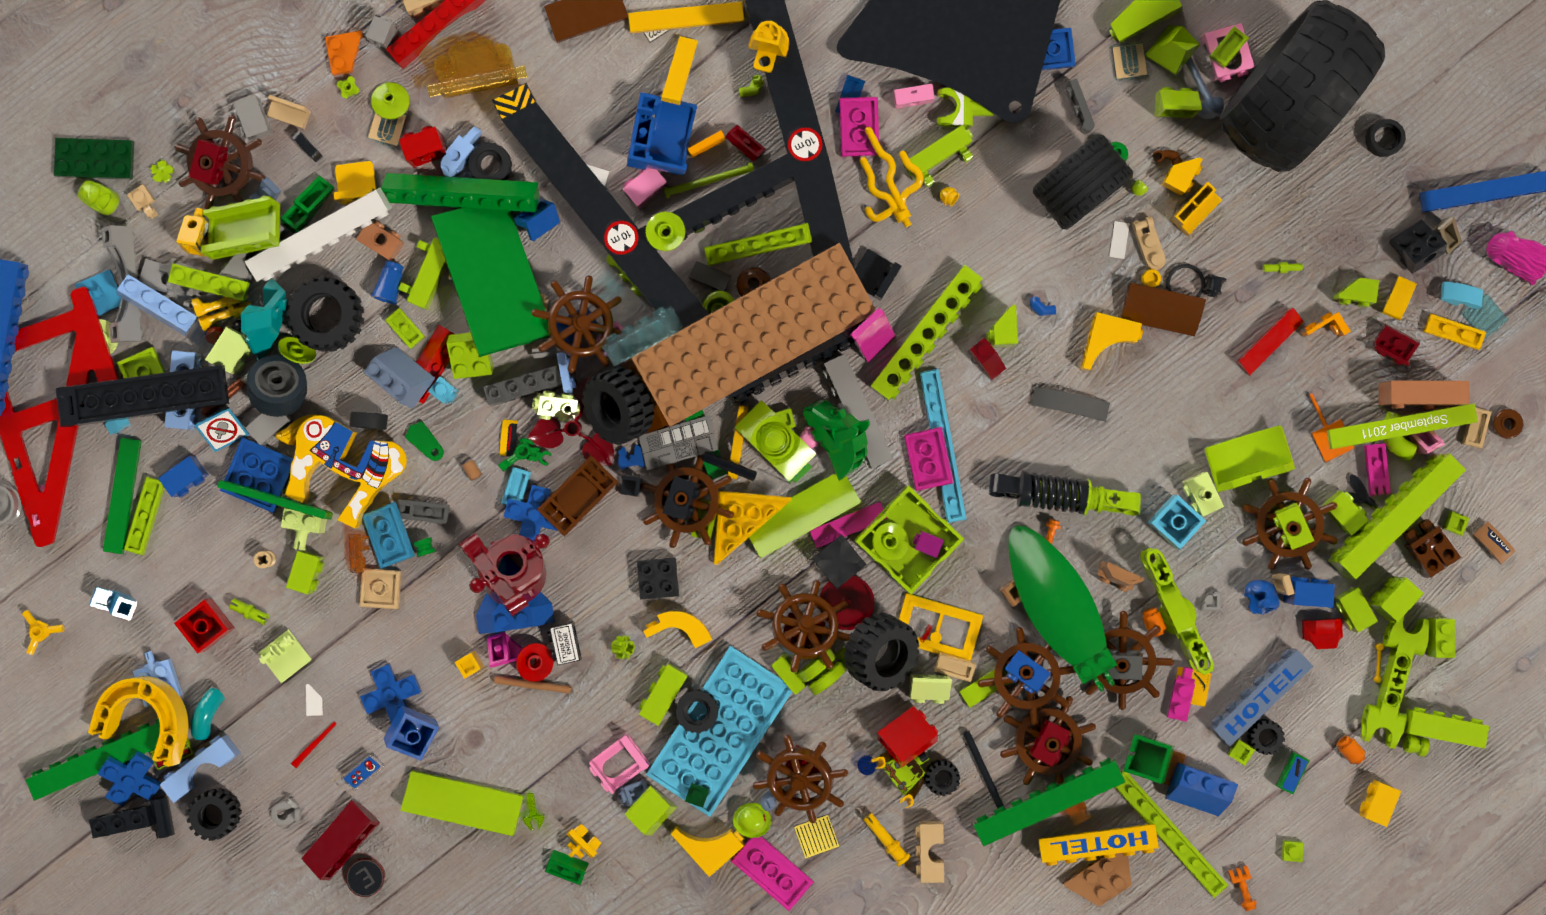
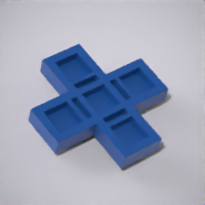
(528, 513)
(389, 691)
(129, 778)

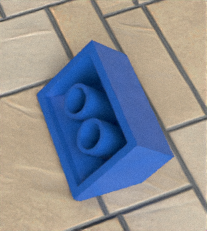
(1201, 789)

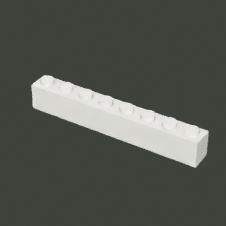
(319, 234)

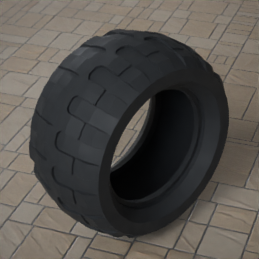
(1303, 86)

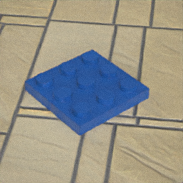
(259, 469)

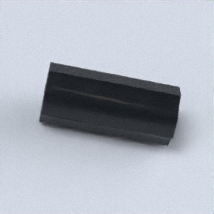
(162, 817)

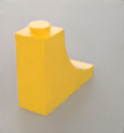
(1108, 331)
(710, 852)

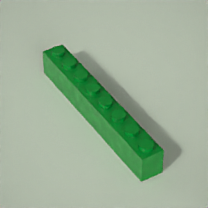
(461, 192)
(87, 765)
(1048, 802)

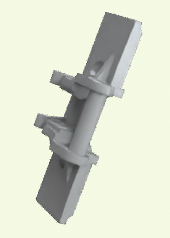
(153, 274)

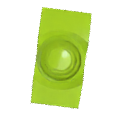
(775, 440)

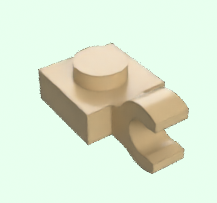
(142, 200)

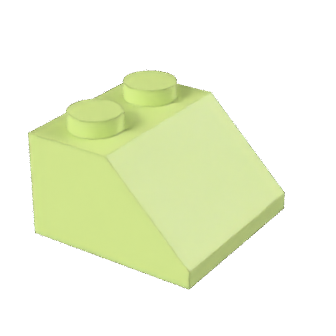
(230, 351)
(929, 687)

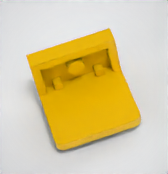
(354, 181)

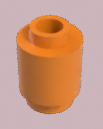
(1153, 617)
(1351, 750)

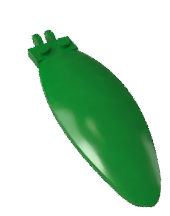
(1059, 604)

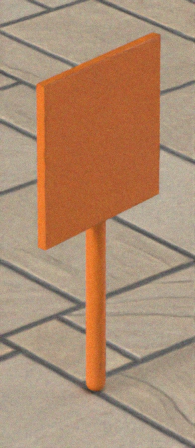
(1321, 438)

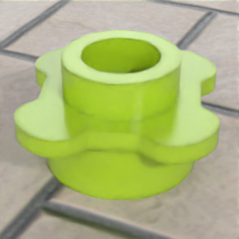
(353, 90)

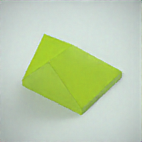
(1173, 48)

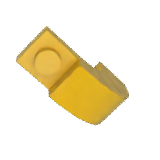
(683, 620)

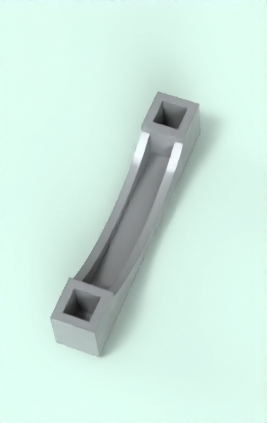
(120, 243)

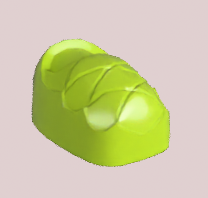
(99, 197)

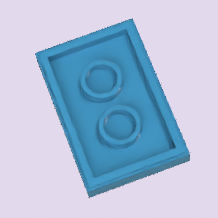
(388, 535)

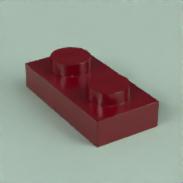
(745, 143)

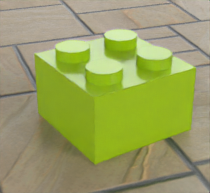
(465, 358)
(1395, 598)

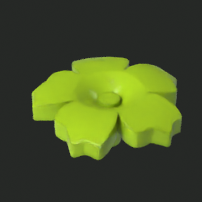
(162, 171)

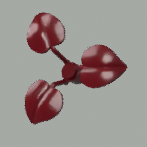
(548, 433)

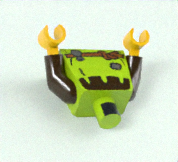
(908, 778)

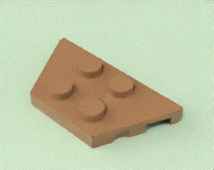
(1101, 879)

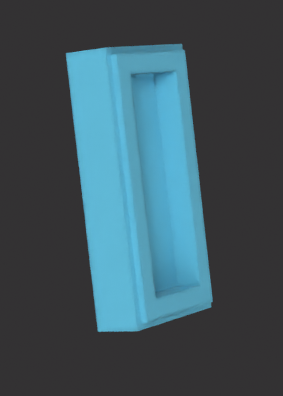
(516, 485)

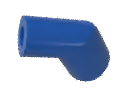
(1040, 309)

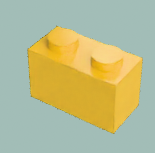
(1379, 803)

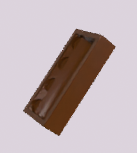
(1163, 309)

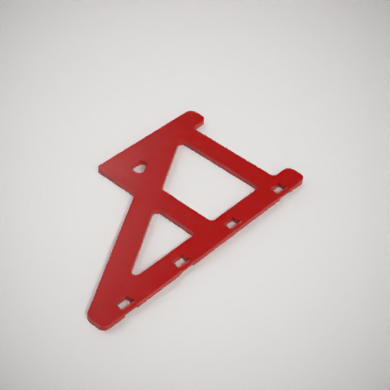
(89, 354)

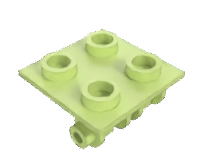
(284, 656)

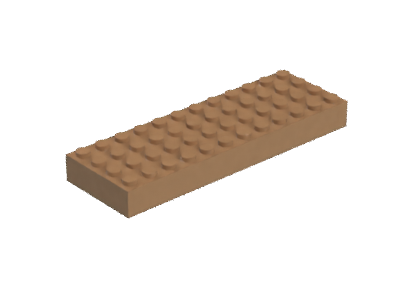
(754, 334)

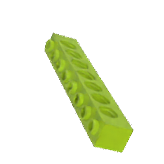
(965, 276)

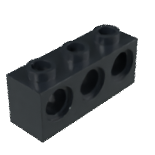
(121, 821)

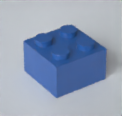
(1312, 593)
(411, 733)

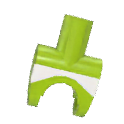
(964, 109)

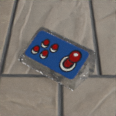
(362, 771)

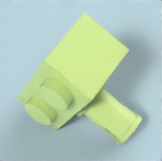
(1202, 494)
(302, 524)

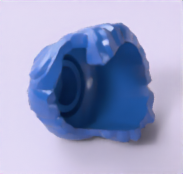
(1262, 596)

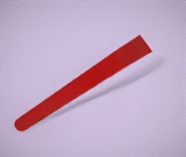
(308, 750)

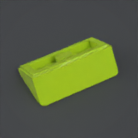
(792, 680)

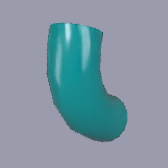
(205, 712)

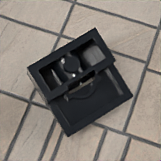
(1418, 246)

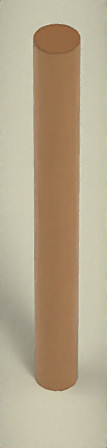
(534, 685)

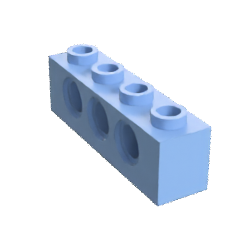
(180, 361)

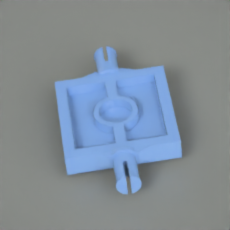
(162, 670)

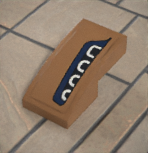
(1494, 542)

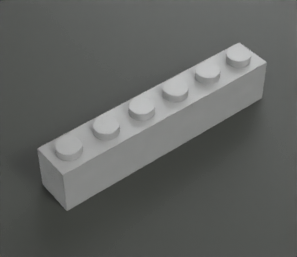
(853, 401)

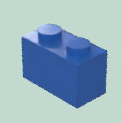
(183, 477)

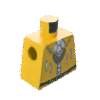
(194, 233)

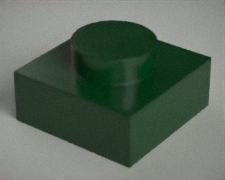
(697, 794)

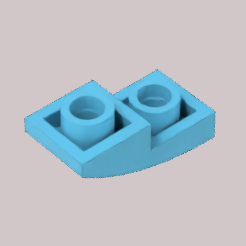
(1461, 294)

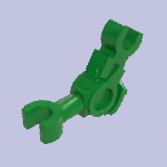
(524, 452)

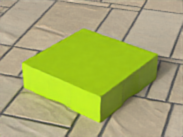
(912, 515)

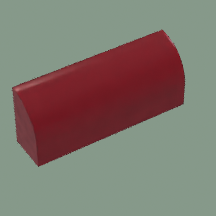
(340, 840)

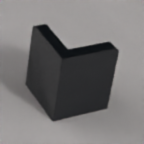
(631, 486)

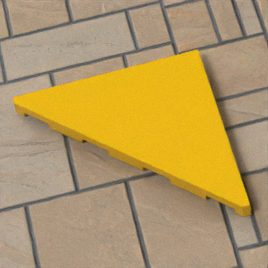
(750, 514)

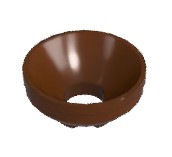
(746, 275)

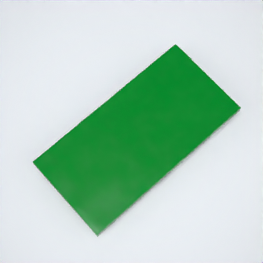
(491, 278)

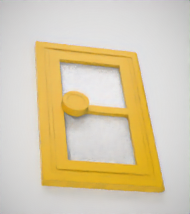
(952, 630)

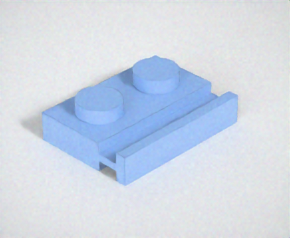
(568, 382)

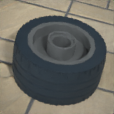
(276, 386)

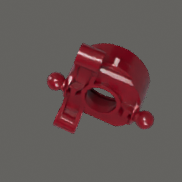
(513, 590)

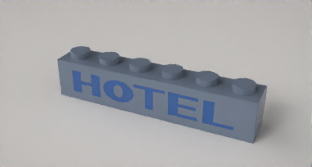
(1261, 696)

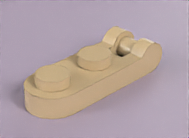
(1149, 243)

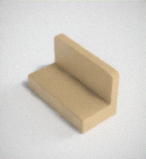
(288, 112)

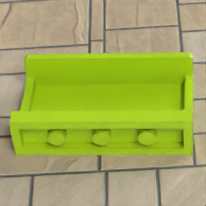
(242, 227)

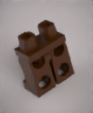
(1430, 549)

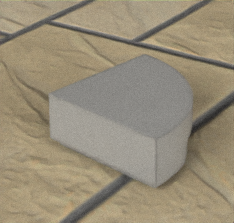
(1211, 602)

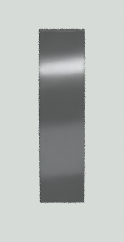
(1070, 403)

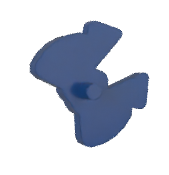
(628, 461)

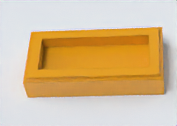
(706, 144)

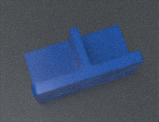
(539, 222)

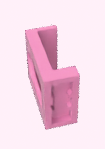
(1210, 40)
(613, 784)

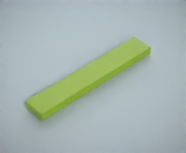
(758, 244)

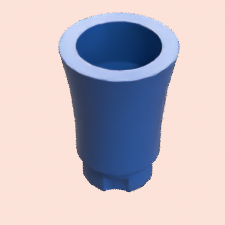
(388, 283)

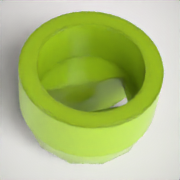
(1139, 188)

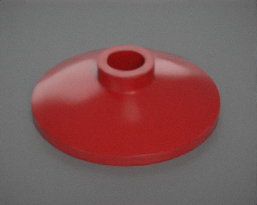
(542, 666)

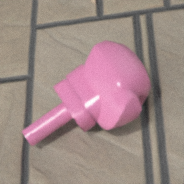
(807, 437)

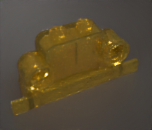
(475, 68)

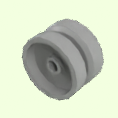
(10, 505)

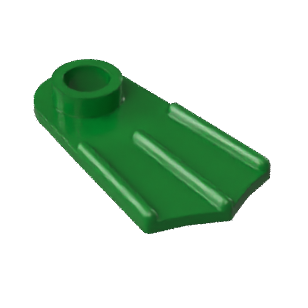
(424, 441)

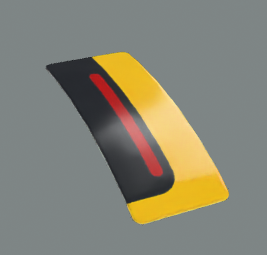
(508, 437)

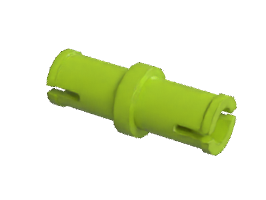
(249, 611)

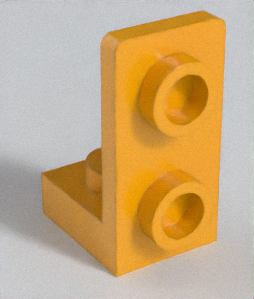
(1337, 325)

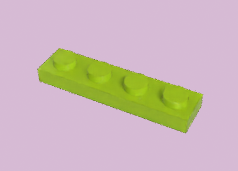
(208, 282)

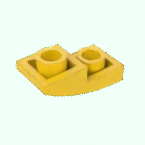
(1399, 298)

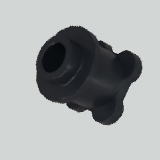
(1213, 285)

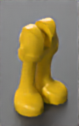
(207, 321)

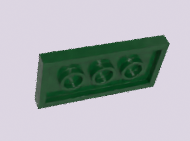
(94, 158)

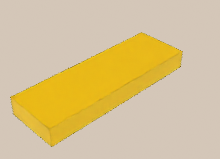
(1454, 332)

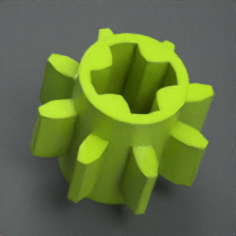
(623, 647)

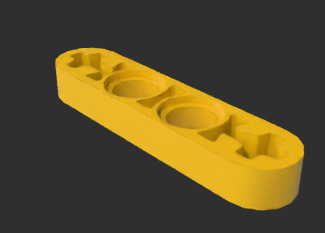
(738, 440)

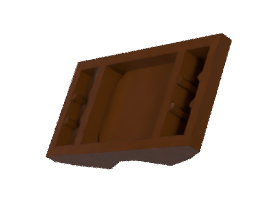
(577, 496)

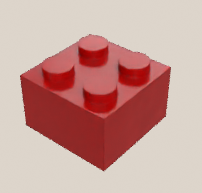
(423, 146)
(204, 625)

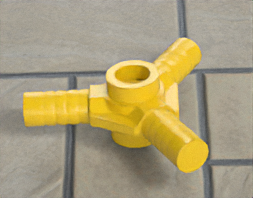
(39, 631)

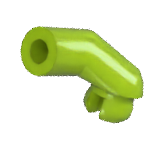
(754, 87)

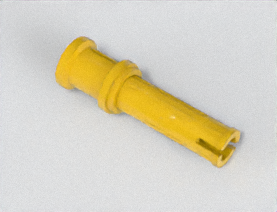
(892, 846)

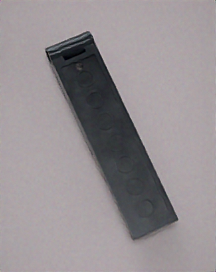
(142, 396)

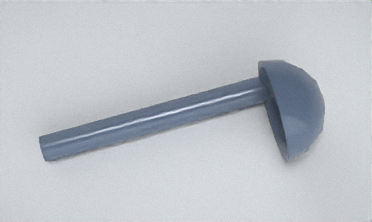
(1211, 107)

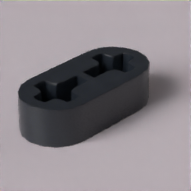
(306, 145)

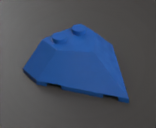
(494, 617)

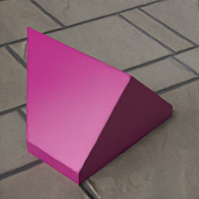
(502, 649)

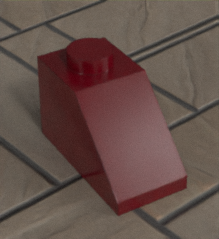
(987, 358)

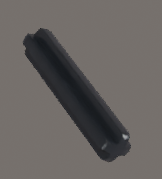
(729, 466)

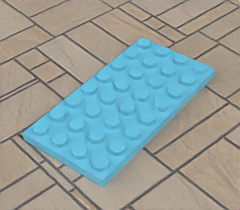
(747, 705)

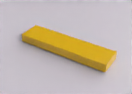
(679, 70)

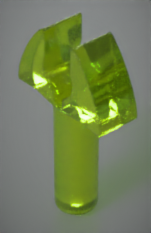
(532, 812)

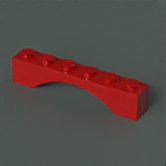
(419, 36)

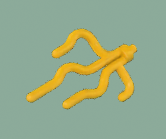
(898, 201)

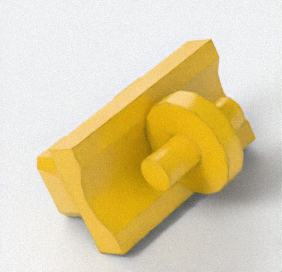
(576, 836)

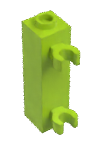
(940, 151)
(428, 277)

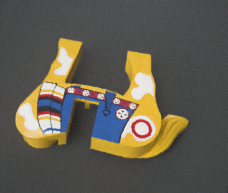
(327, 442)

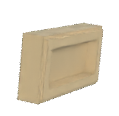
(1475, 432)
(1283, 584)
(955, 667)

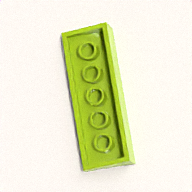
(804, 513)
(462, 803)

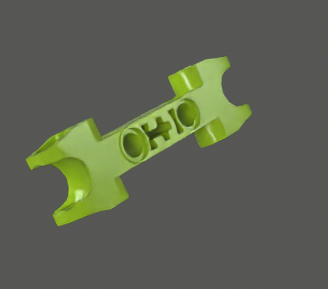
(1176, 611)
(1386, 714)

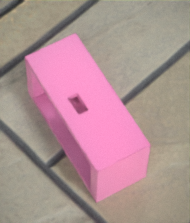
(913, 96)

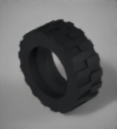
(485, 150)
(697, 696)

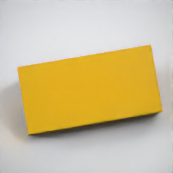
(1196, 209)

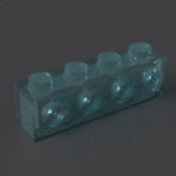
(642, 336)

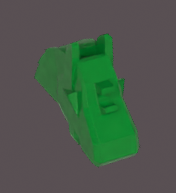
(839, 435)

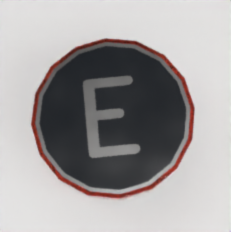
(365, 877)

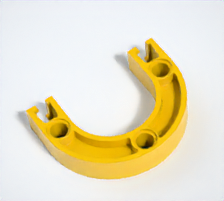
(165, 702)

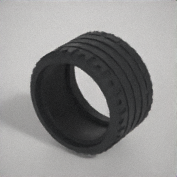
(1082, 181)

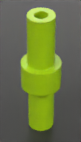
(1282, 267)

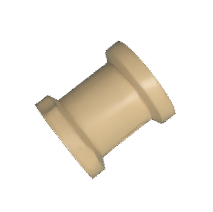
(258, 560)

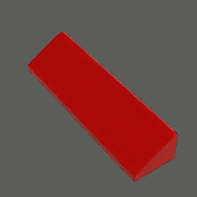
(1270, 341)

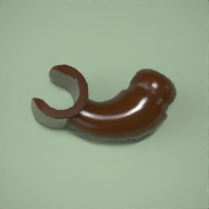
(1170, 154)

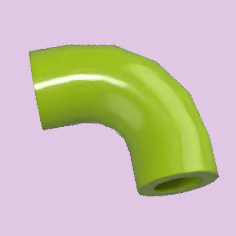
(1399, 445)

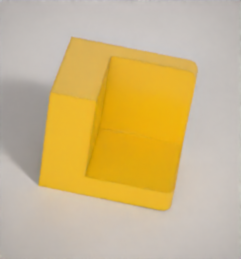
(469, 664)

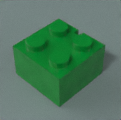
(1150, 759)

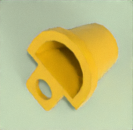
(769, 42)

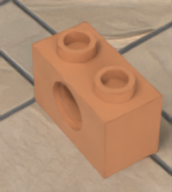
(388, 249)

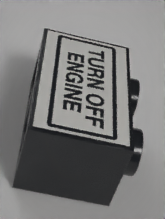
(565, 643)

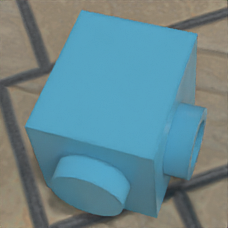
(443, 390)

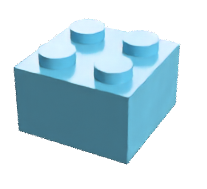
(1176, 521)

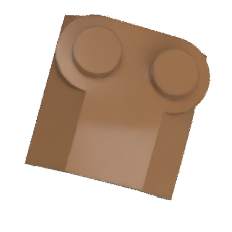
(1124, 579)

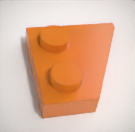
(342, 51)

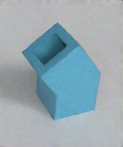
(116, 426)

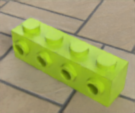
(1446, 728)

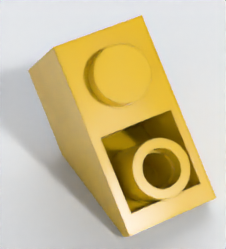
(1180, 176)

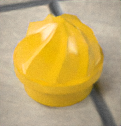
(949, 196)

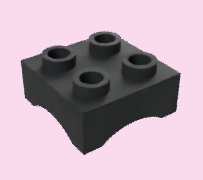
(839, 561)
(658, 578)

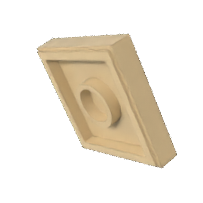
(380, 588)

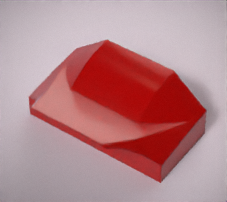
(1323, 632)

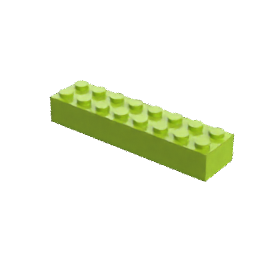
(1396, 515)

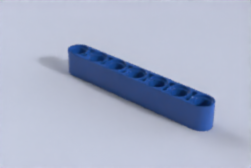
(1483, 191)

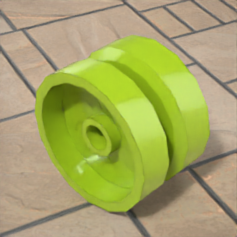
(823, 677)

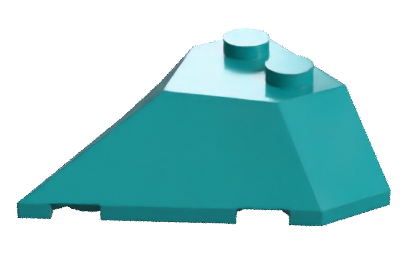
(264, 324)

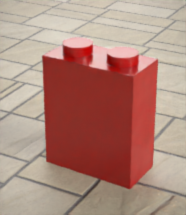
(908, 736)

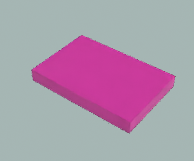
(854, 118)
(929, 458)

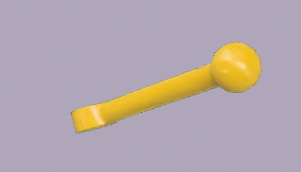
(1379, 647)

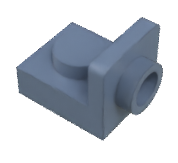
(266, 188)
(629, 794)

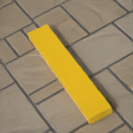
(686, 17)

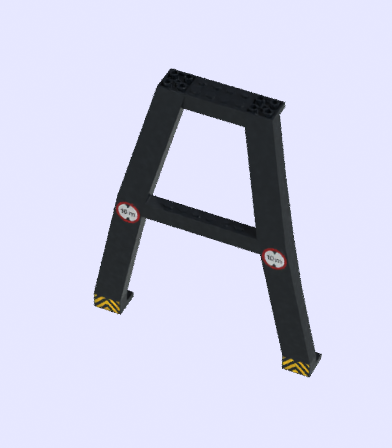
(627, 244)

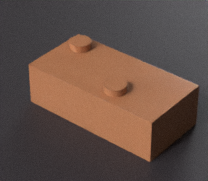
(1423, 393)

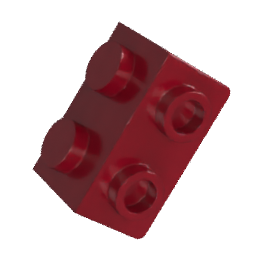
(1395, 344)

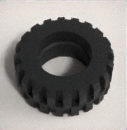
(300, 308)
(618, 405)
(866, 643)

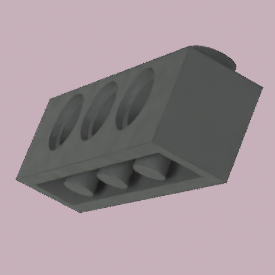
(523, 386)

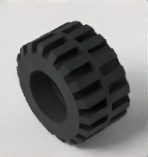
(200, 822)

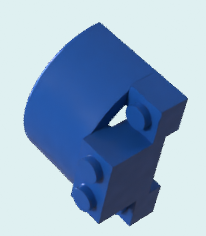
(663, 140)

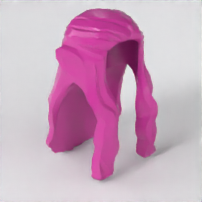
(1518, 255)

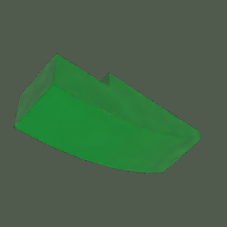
(307, 205)

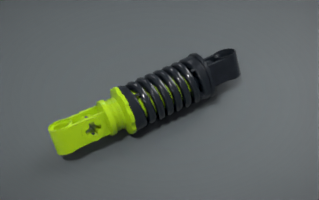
(1063, 493)

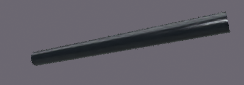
(983, 769)

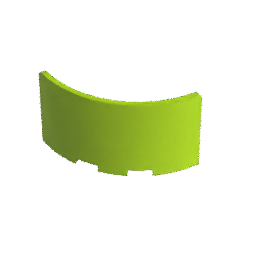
(1248, 457)

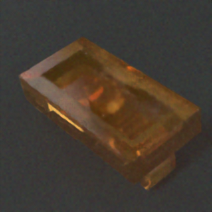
(356, 558)

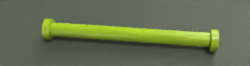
(708, 180)

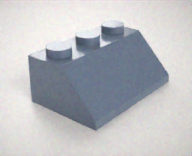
(399, 376)

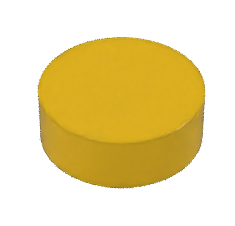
(1151, 278)

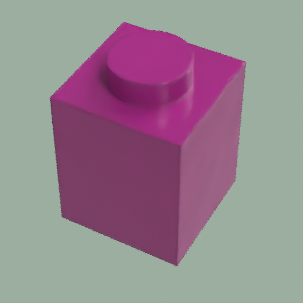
(927, 543)

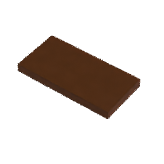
(580, 17)

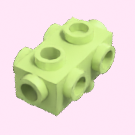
(549, 404)

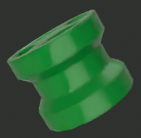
(424, 547)

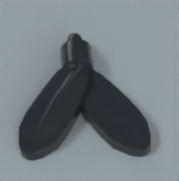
(1360, 494)

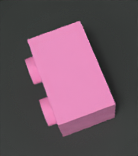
(644, 186)

